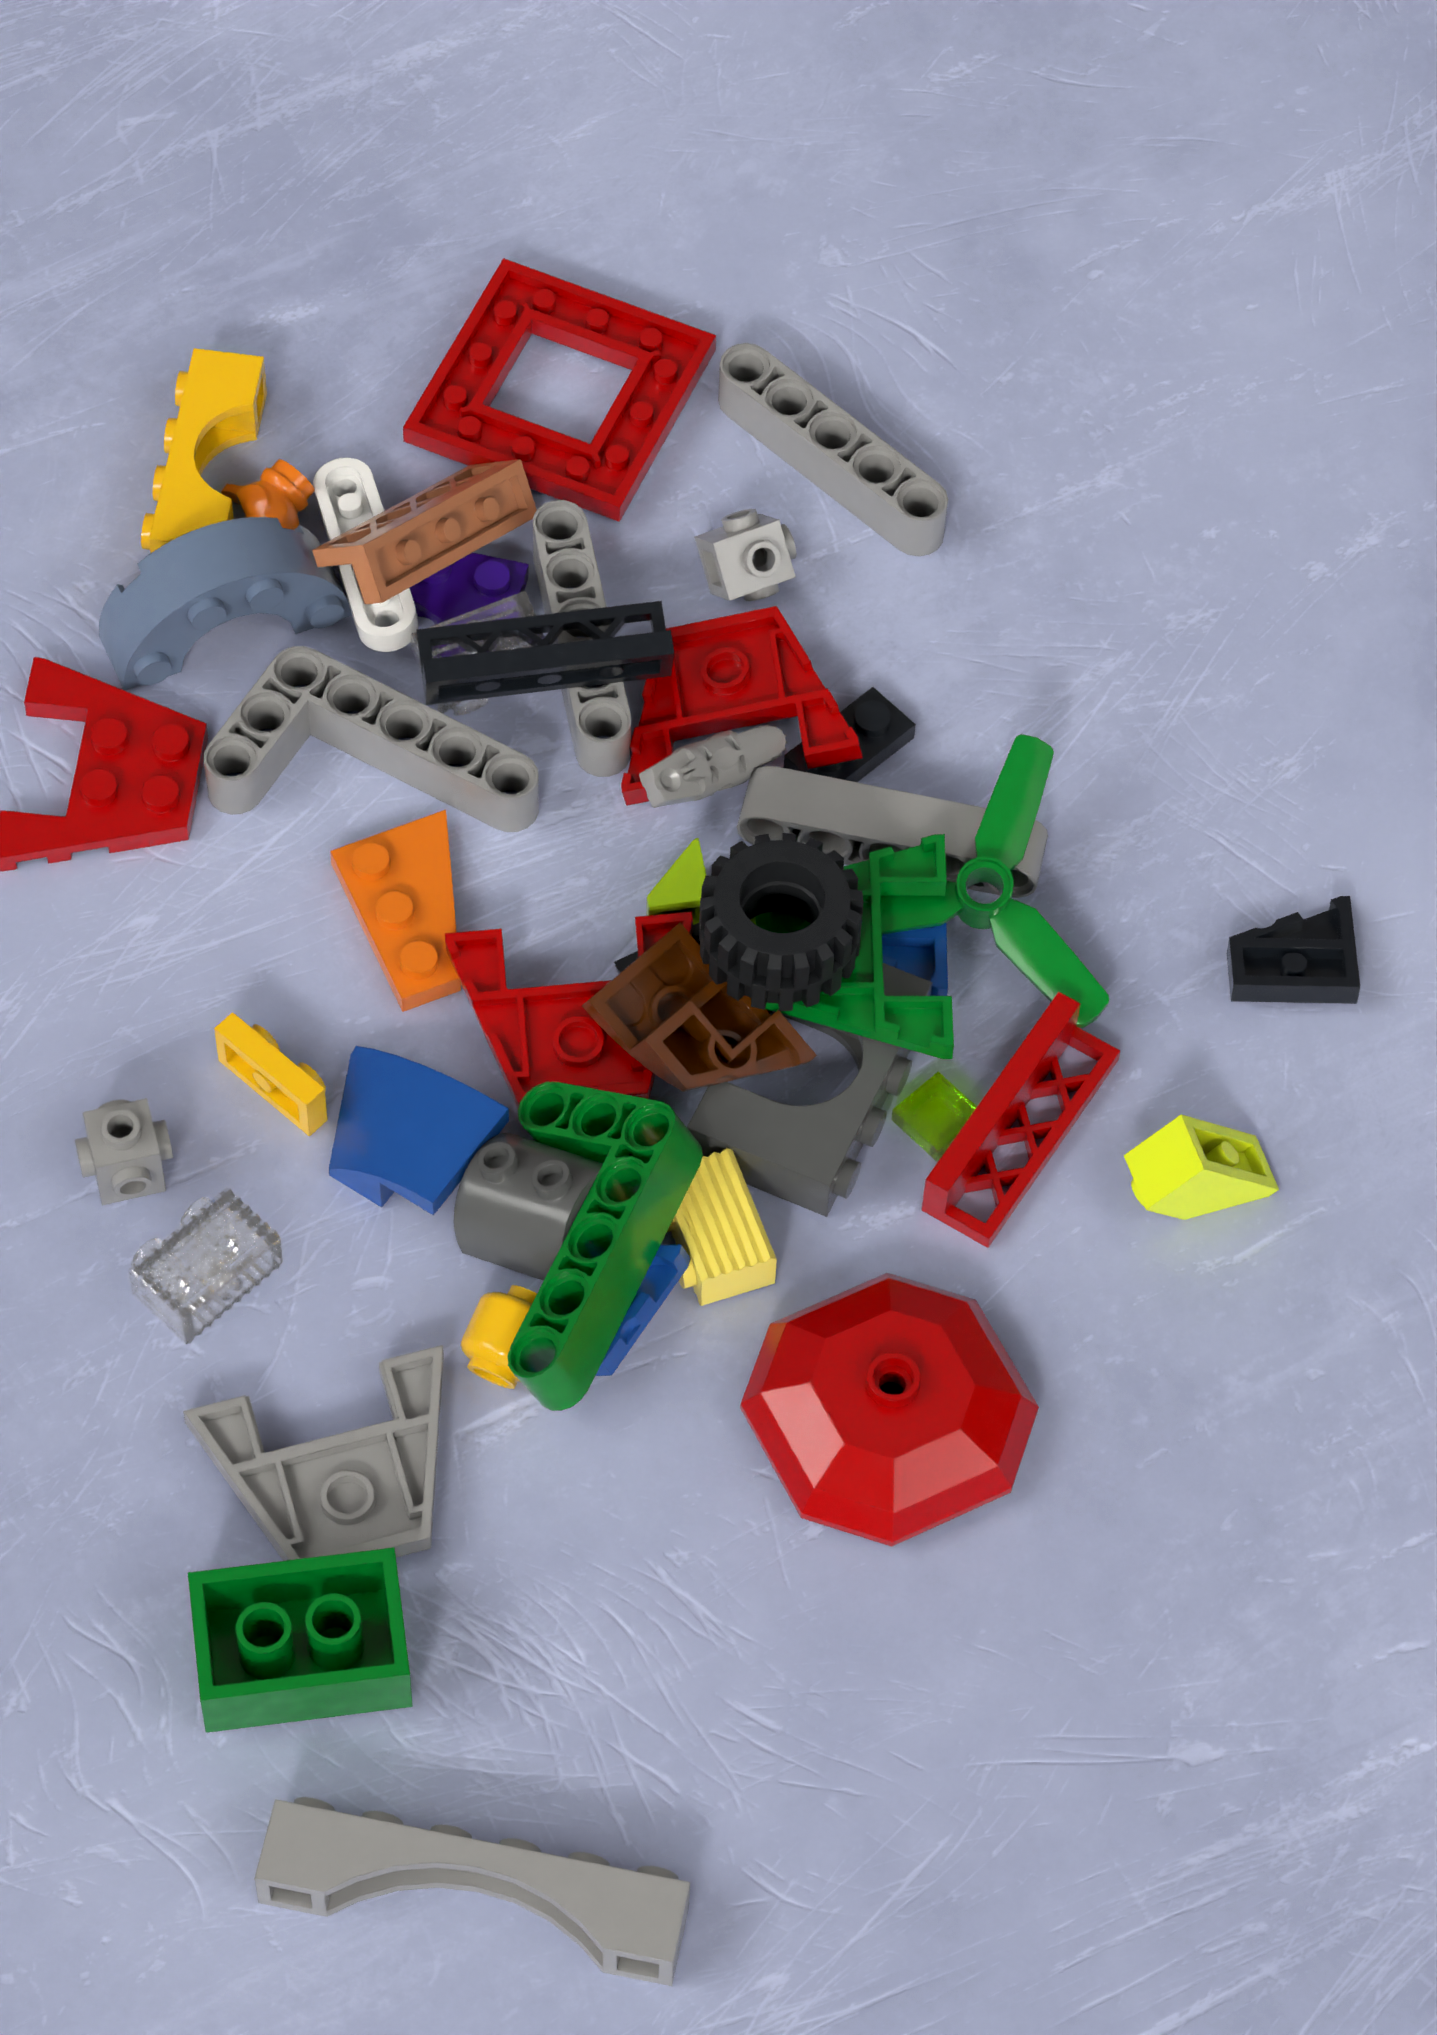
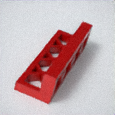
(999, 1109)

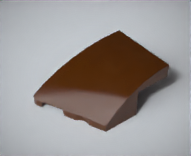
(686, 1025)

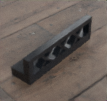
(545, 664)

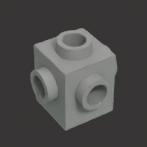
(747, 556)
(124, 1150)

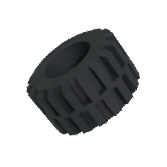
(787, 879)

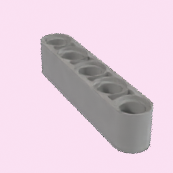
(832, 449)
(572, 582)
(867, 818)

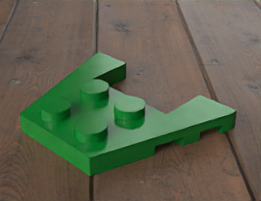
(860, 1004)

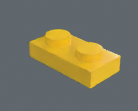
(258, 1062)

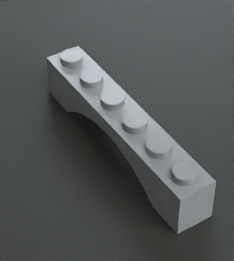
(333, 1859)

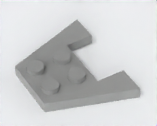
(343, 1489)

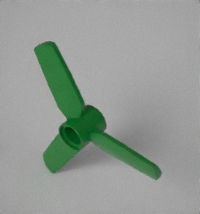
(1016, 927)

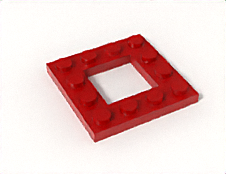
(519, 302)

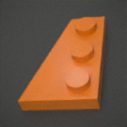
(405, 905)

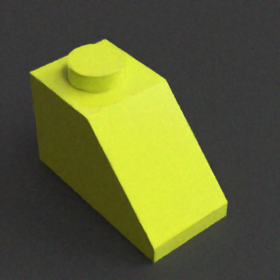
(1198, 1169)

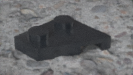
(1297, 959)

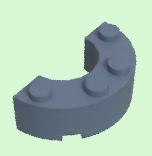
(209, 580)

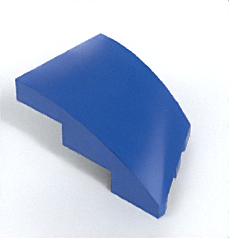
(408, 1129)

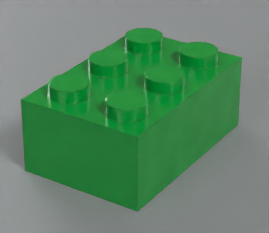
(299, 1640)

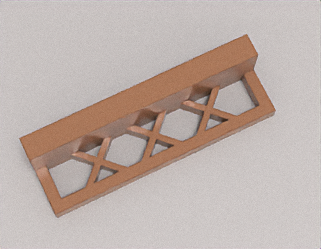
(432, 529)

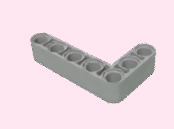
(369, 736)

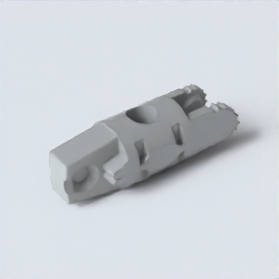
(711, 765)

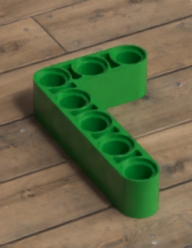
(615, 1236)

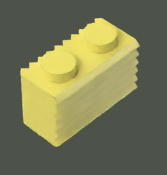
(722, 1233)

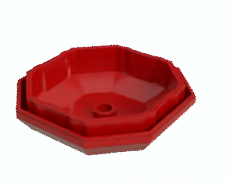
(879, 1458)

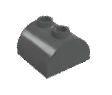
(520, 1202)

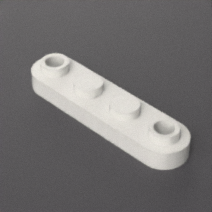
(346, 499)

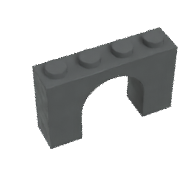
(810, 1149)

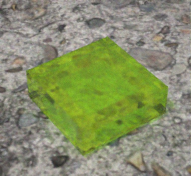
(933, 1114)

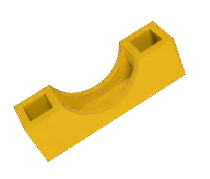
(219, 408)

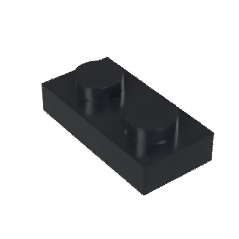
(880, 731)

